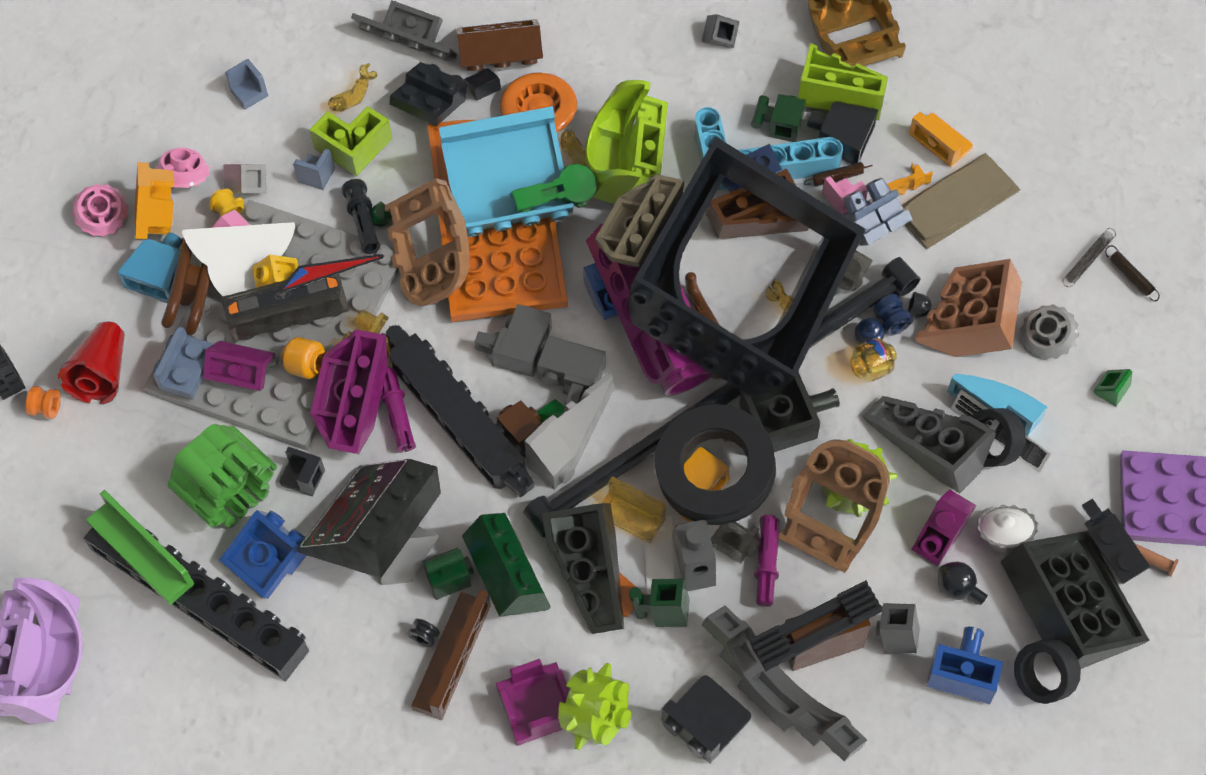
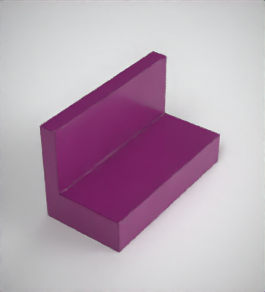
(237, 365)

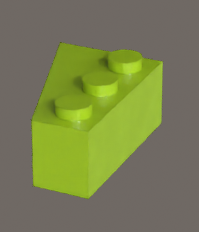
(832, 80)

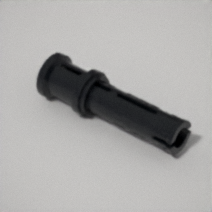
(359, 207)

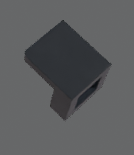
(302, 471)

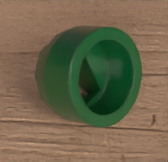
(380, 216)

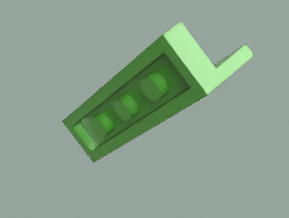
(140, 549)

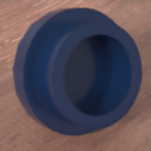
(868, 330)

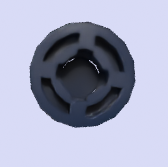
(893, 315)

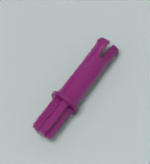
(397, 413)
(767, 560)

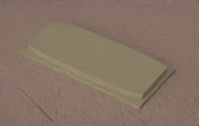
(958, 200)

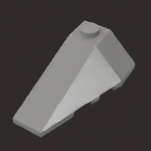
(560, 442)

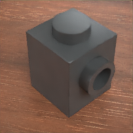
(898, 628)

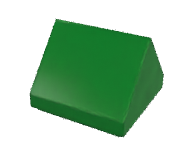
(1114, 385)

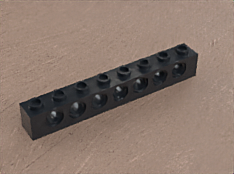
(279, 658)

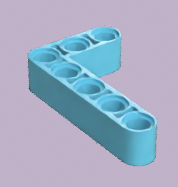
(813, 151)

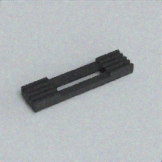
(858, 604)

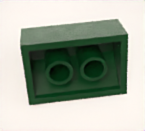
(504, 566)

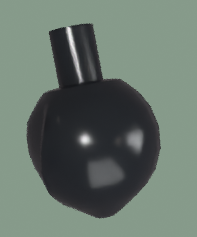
(959, 581)

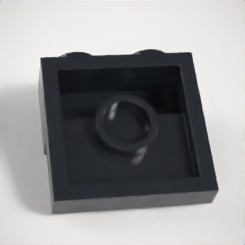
(429, 93)

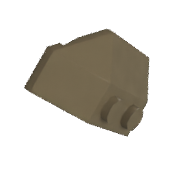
(639, 219)

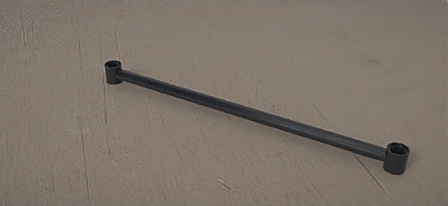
(897, 277)

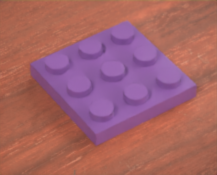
(1163, 497)

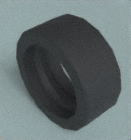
(1014, 435)
(1026, 676)

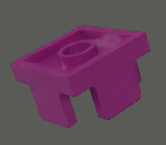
(533, 700)

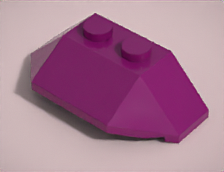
(350, 390)

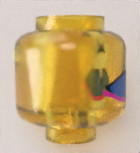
(873, 360)

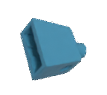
(152, 267)

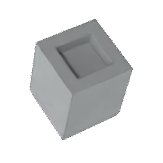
(245, 178)

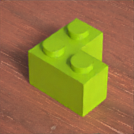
(354, 143)

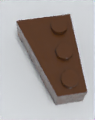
(746, 215)

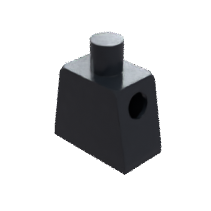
(849, 125)

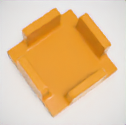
(152, 201)

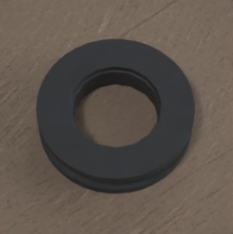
(710, 423)

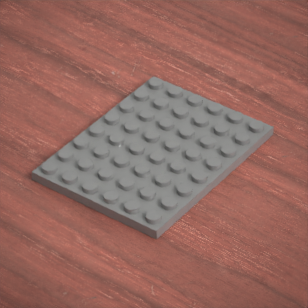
(286, 400)

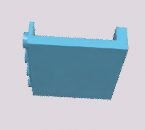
(496, 157)

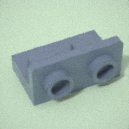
(181, 365)

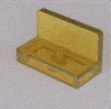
(635, 510)

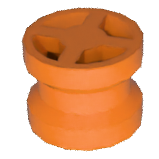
(43, 402)

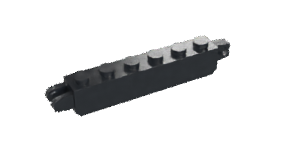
(457, 412)

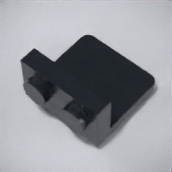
(705, 718)

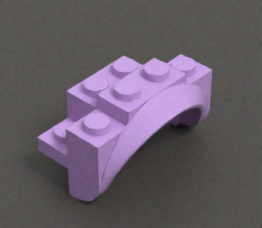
(34, 658)

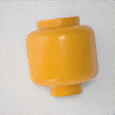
(303, 357)

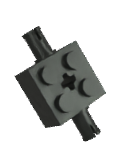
(789, 412)

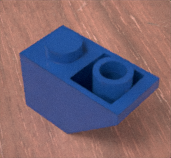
(598, 292)

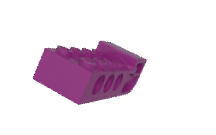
(657, 360)

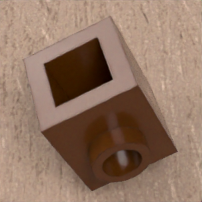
(519, 422)

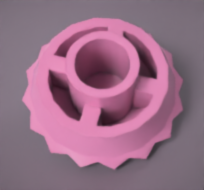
(187, 167)
(100, 210)

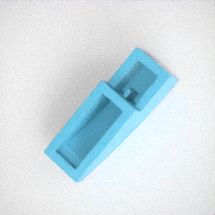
(998, 395)

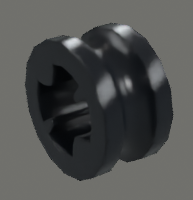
(423, 632)

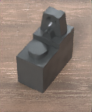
(520, 342)
(570, 366)

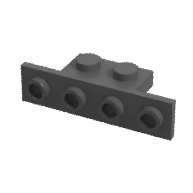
(408, 25)

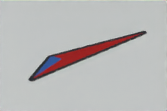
(314, 272)

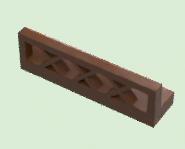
(451, 654)

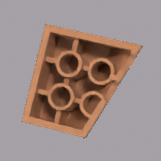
(975, 310)

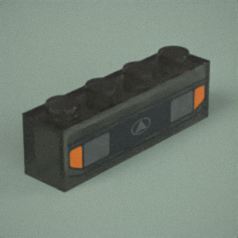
(271, 310)

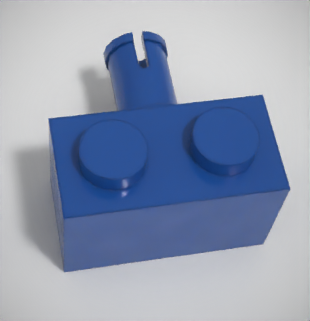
(964, 670)

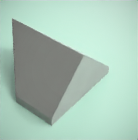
(410, 557)

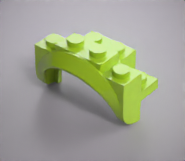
(622, 153)

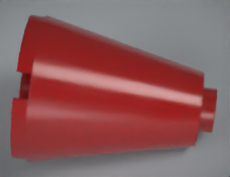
(95, 365)

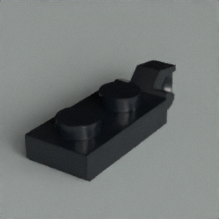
(1114, 542)

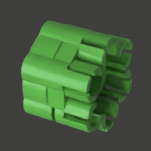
(217, 470)

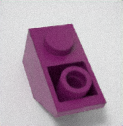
(943, 526)

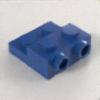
(264, 552)

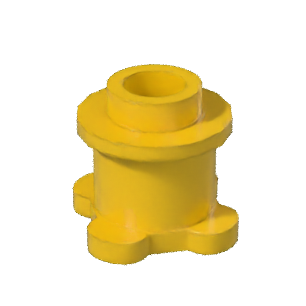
(224, 202)

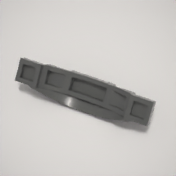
(777, 693)

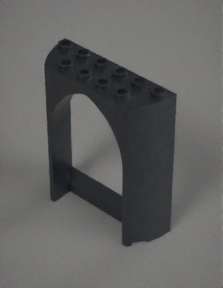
(774, 357)

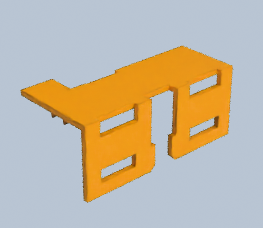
(912, 181)

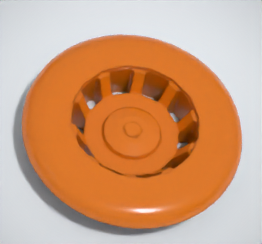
(535, 88)

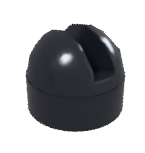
(919, 305)

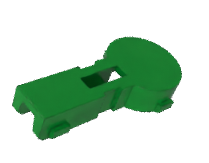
(578, 187)

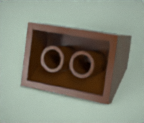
(500, 44)

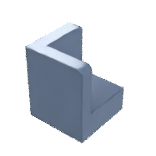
(246, 83)
(315, 170)

